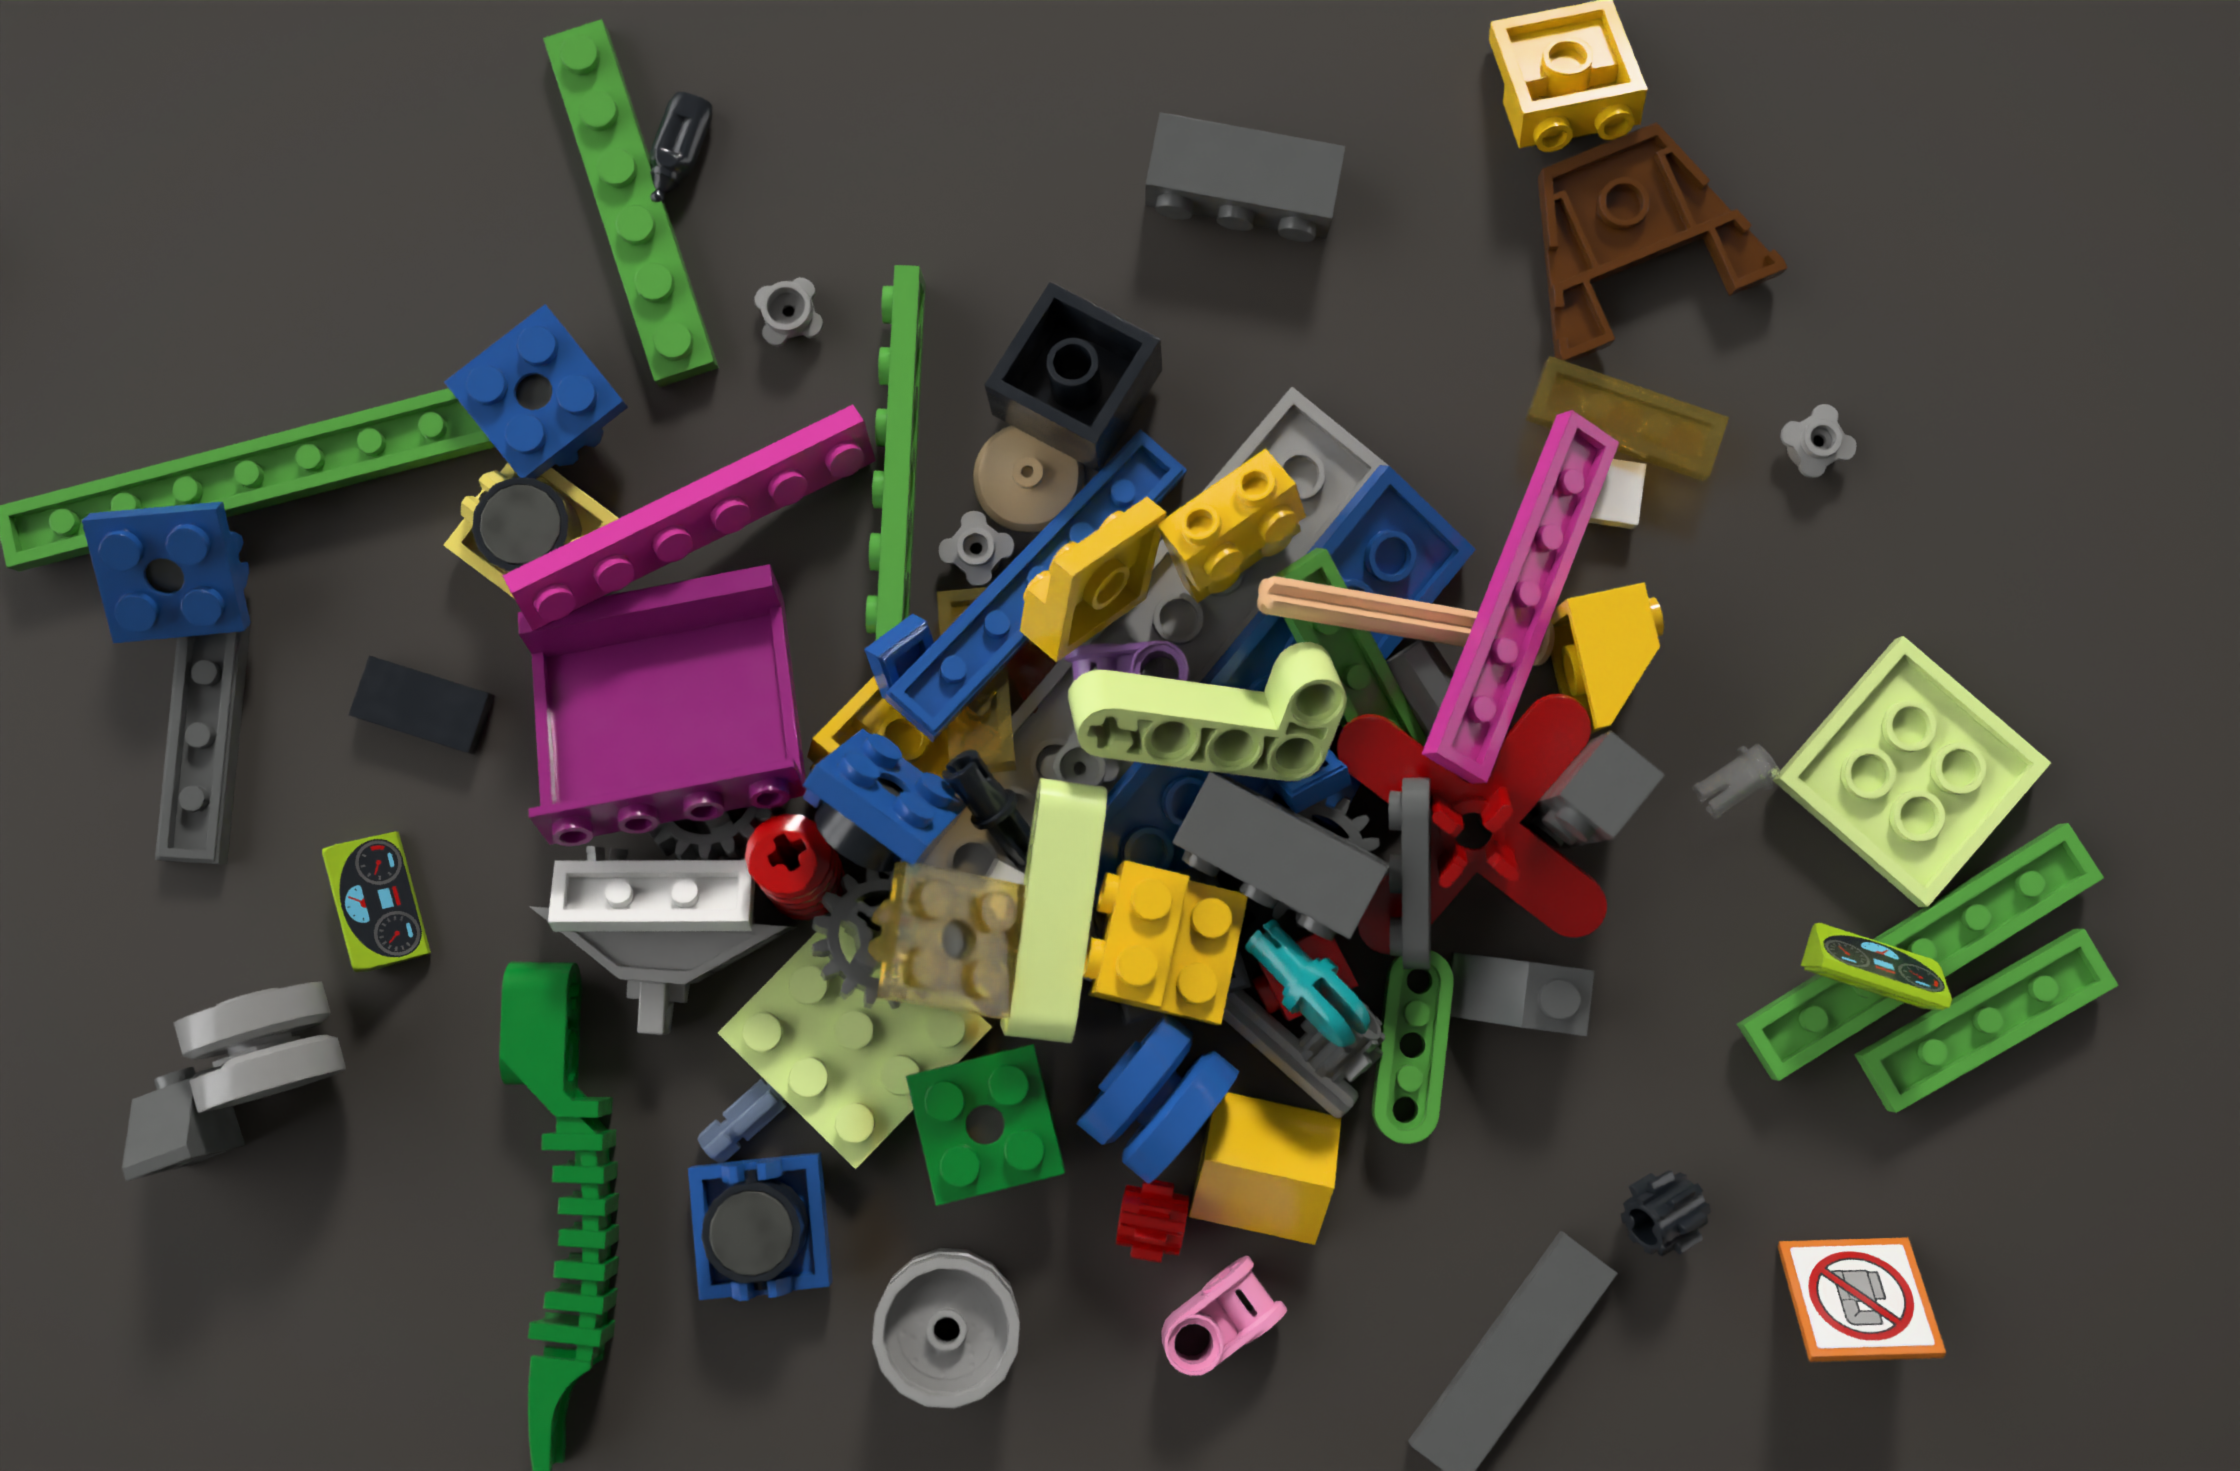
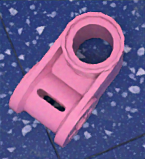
(1223, 1316)

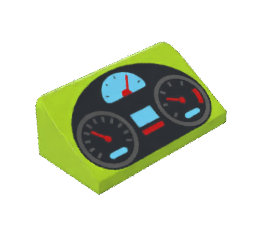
(376, 901)
(1876, 967)

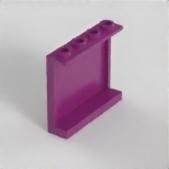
(664, 707)

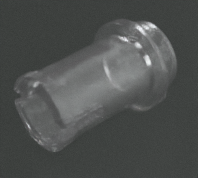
(1738, 778)

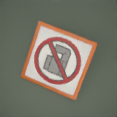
(1860, 1300)

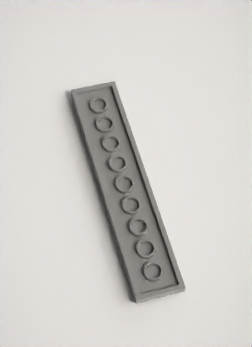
(1328, 473)

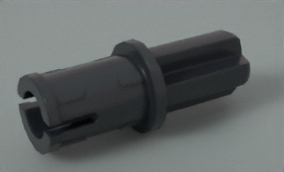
(989, 804)

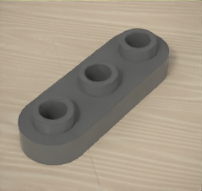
(1412, 873)

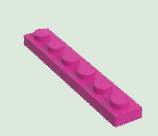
(690, 518)
(1521, 598)

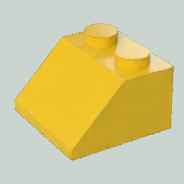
(1605, 647)

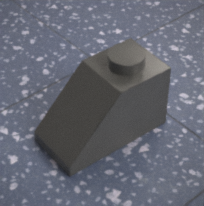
(1521, 993)
(170, 1133)

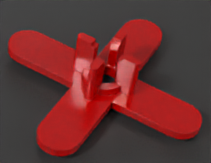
(1515, 856)

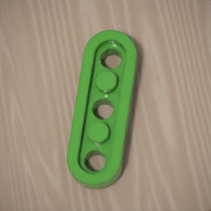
(1422, 1074)

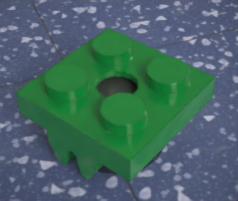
(985, 1124)

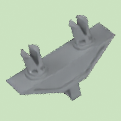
(665, 963)

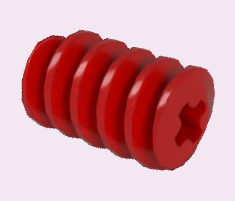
(781, 846)

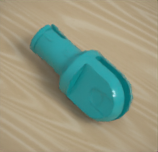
(1310, 986)

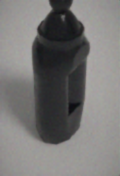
(678, 141)

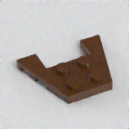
(1623, 209)

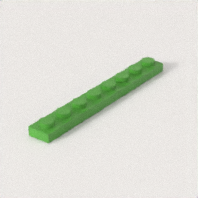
(249, 473)

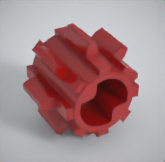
(1152, 1220)

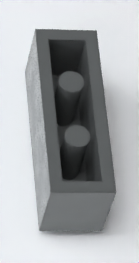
(1243, 177)
(1595, 794)
(1279, 856)

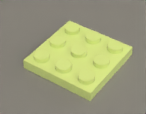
(1911, 772)
(841, 1060)

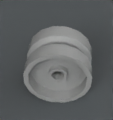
(260, 1045)
(939, 1369)

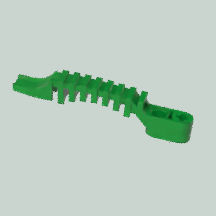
(543, 1053)

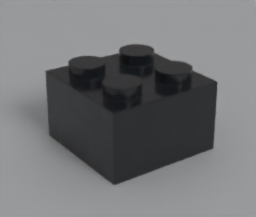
(1074, 376)

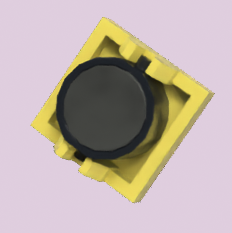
(521, 521)

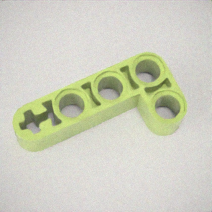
(1214, 726)
(1056, 910)

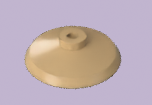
(1024, 480)

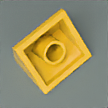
(1267, 1168)

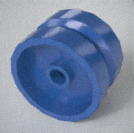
(1152, 1093)

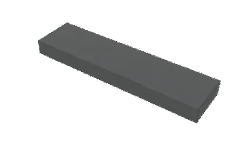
(202, 748)
(1512, 1356)

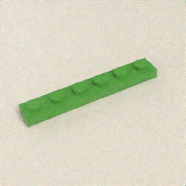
(622, 188)
(898, 432)
(1948, 931)

